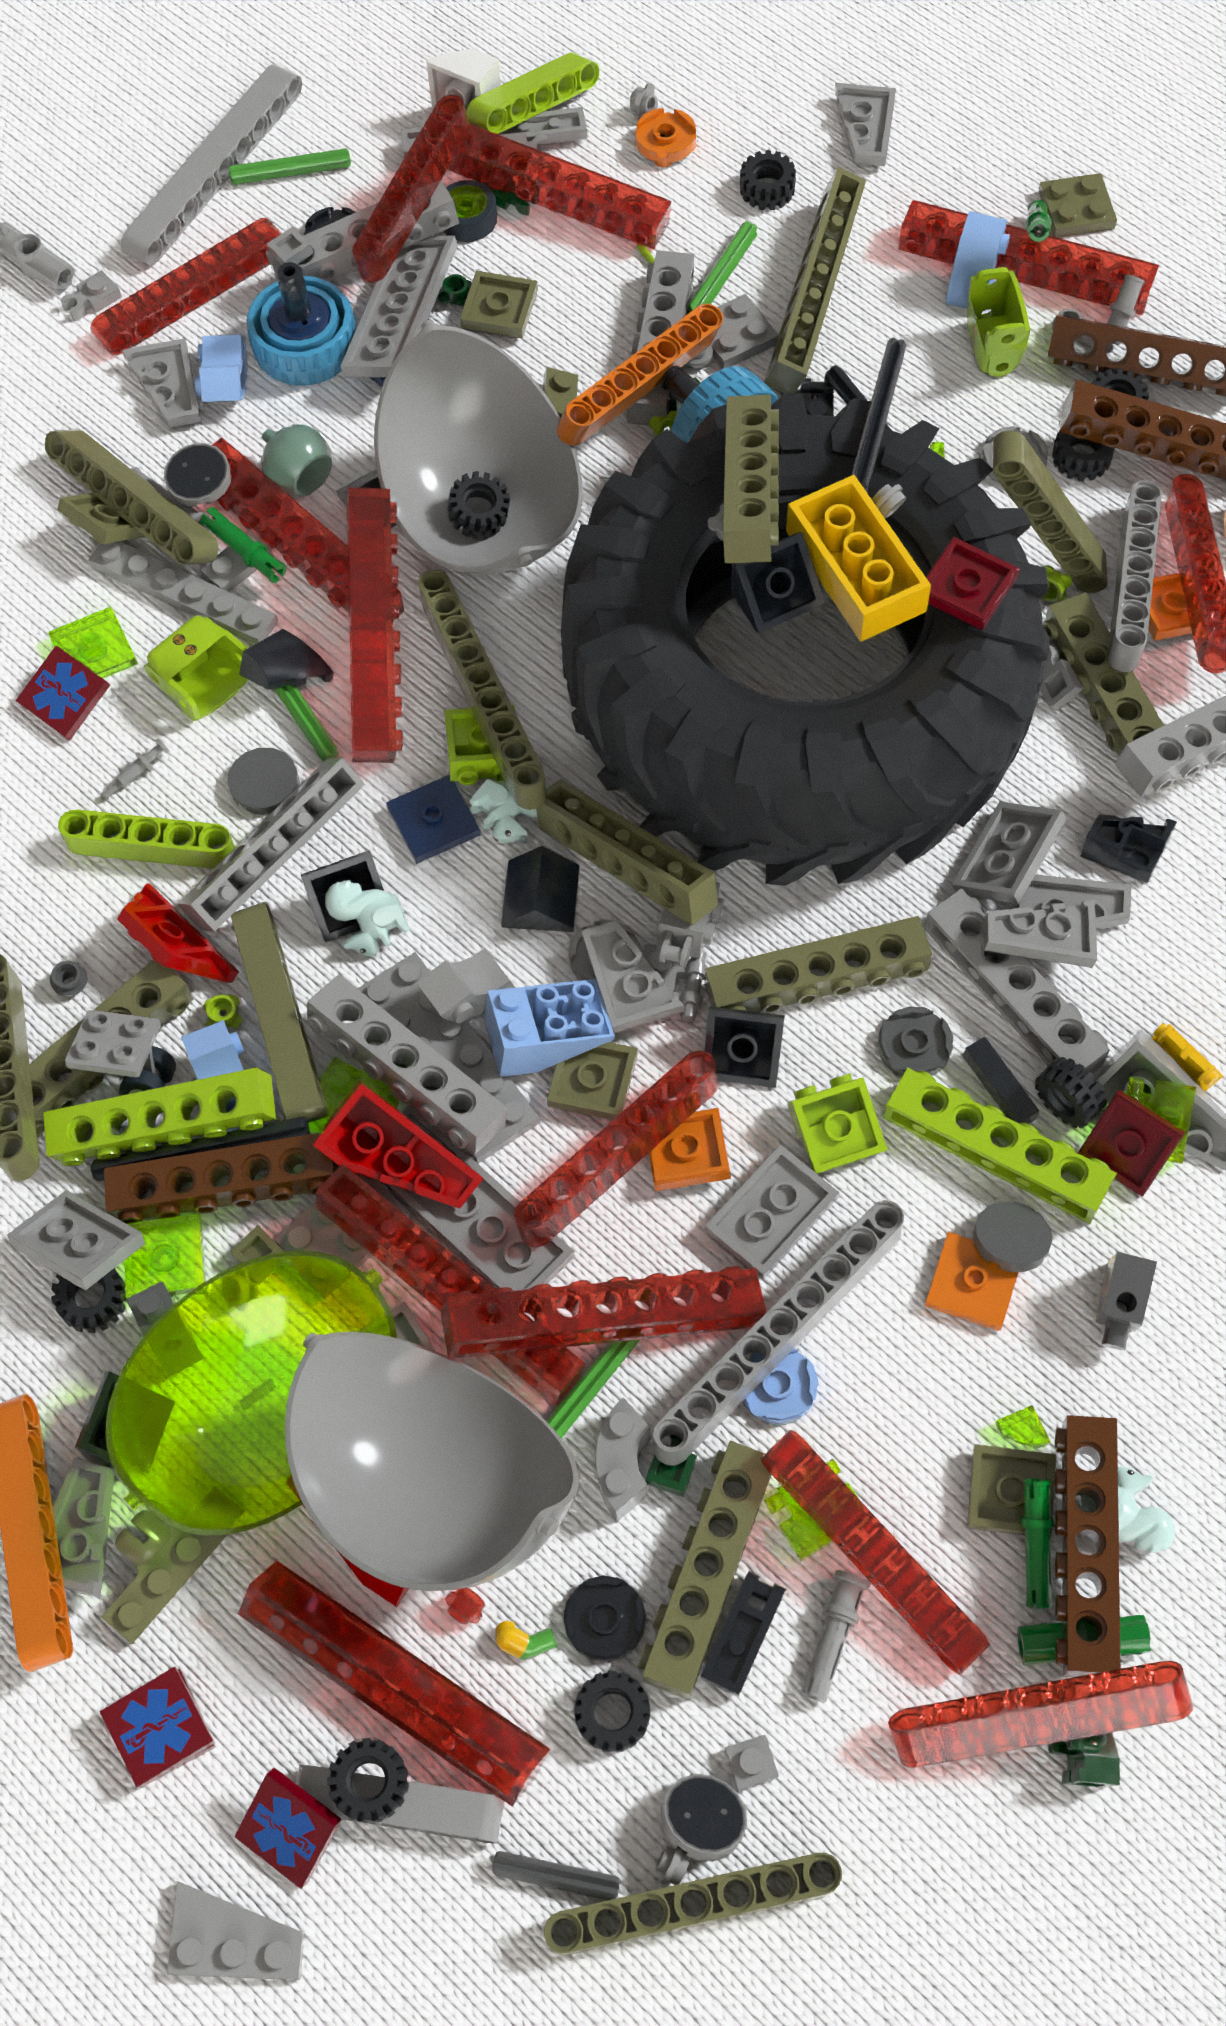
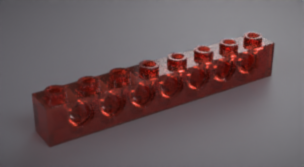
(562, 187)
(1047, 264)
(288, 528)
(432, 1271)
(627, 1321)

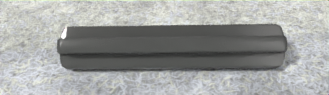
(555, 1875)

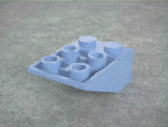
(544, 1024)

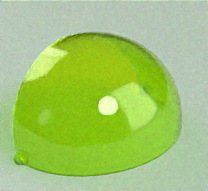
(209, 1387)

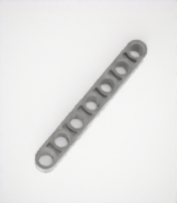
(1134, 576)

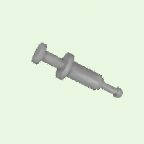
(136, 768)

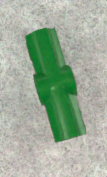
(1038, 1641)

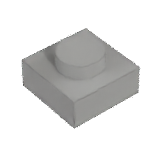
(290, 247)
(751, 1762)

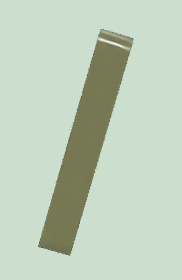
(131, 497)
(1049, 510)
(279, 1014)
(17, 1119)
(710, 1888)

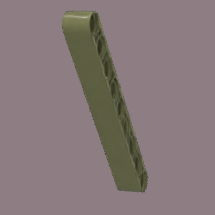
(483, 690)

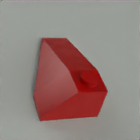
(389, 1147)

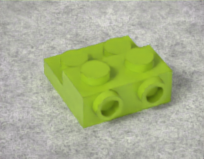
(467, 749)
(836, 1123)

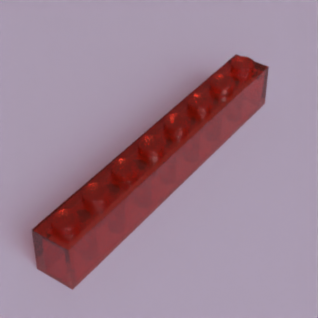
(371, 626)
(394, 1682)

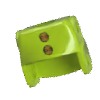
(1004, 332)
(197, 666)

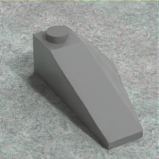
(1148, 1060)

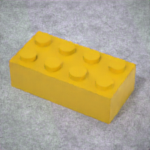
(859, 558)

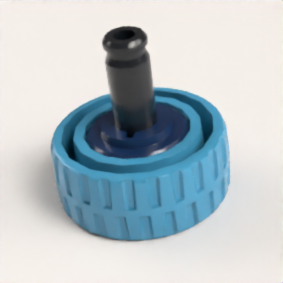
(300, 328)
(712, 392)

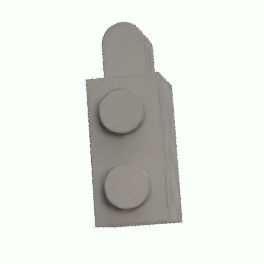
(680, 939)

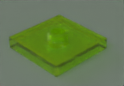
(96, 643)
(170, 1255)

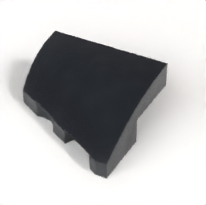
(283, 661)
(1127, 844)

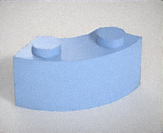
(977, 251)
(222, 368)
(214, 1053)

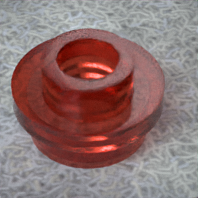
(465, 1606)

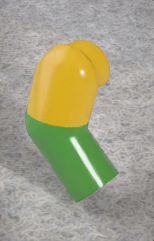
(520, 1643)

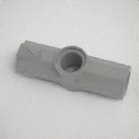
(34, 258)

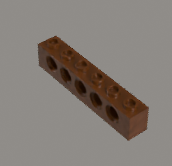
(1069, 328)
(1145, 428)
(129, 1182)
(1099, 1440)

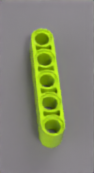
(533, 93)
(134, 829)

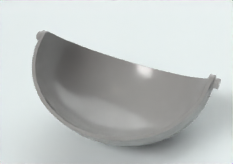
(463, 409)
(421, 1463)

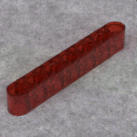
(411, 189)
(185, 288)
(1199, 569)
(610, 1163)
(875, 1552)
(1041, 1714)

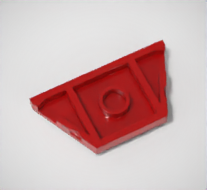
(172, 937)

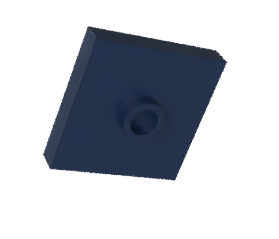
(433, 819)

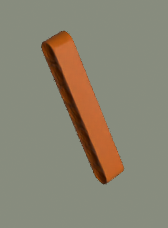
(638, 374)
(31, 1540)

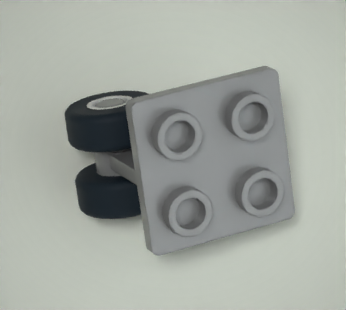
(122, 1047)

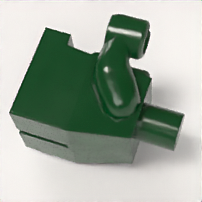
(1091, 1761)

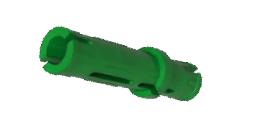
(1044, 221)
(253, 552)
(1038, 1542)

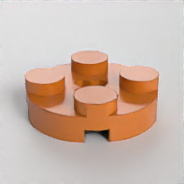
(665, 149)

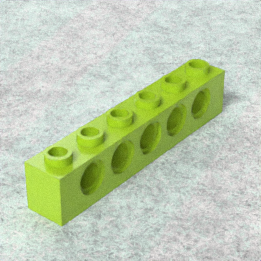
(68, 1126)
(1007, 1162)

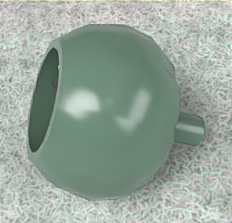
(296, 459)

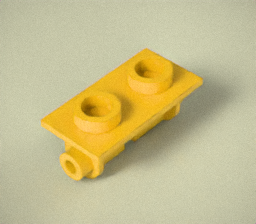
(1187, 1056)

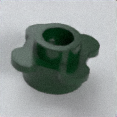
(455, 290)

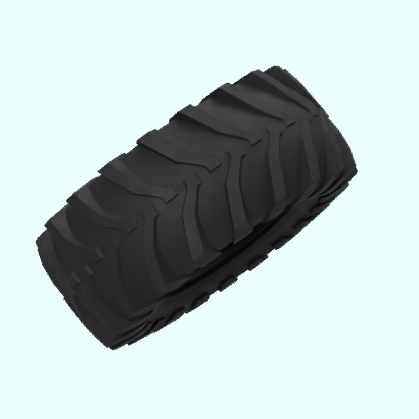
(773, 774)

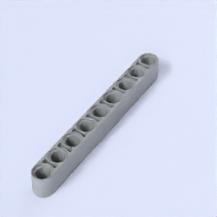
(209, 165)
(776, 1347)

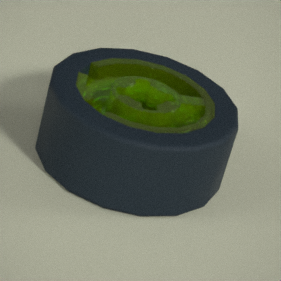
(475, 210)

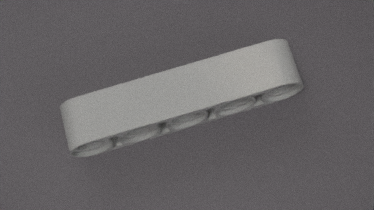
(425, 1808)

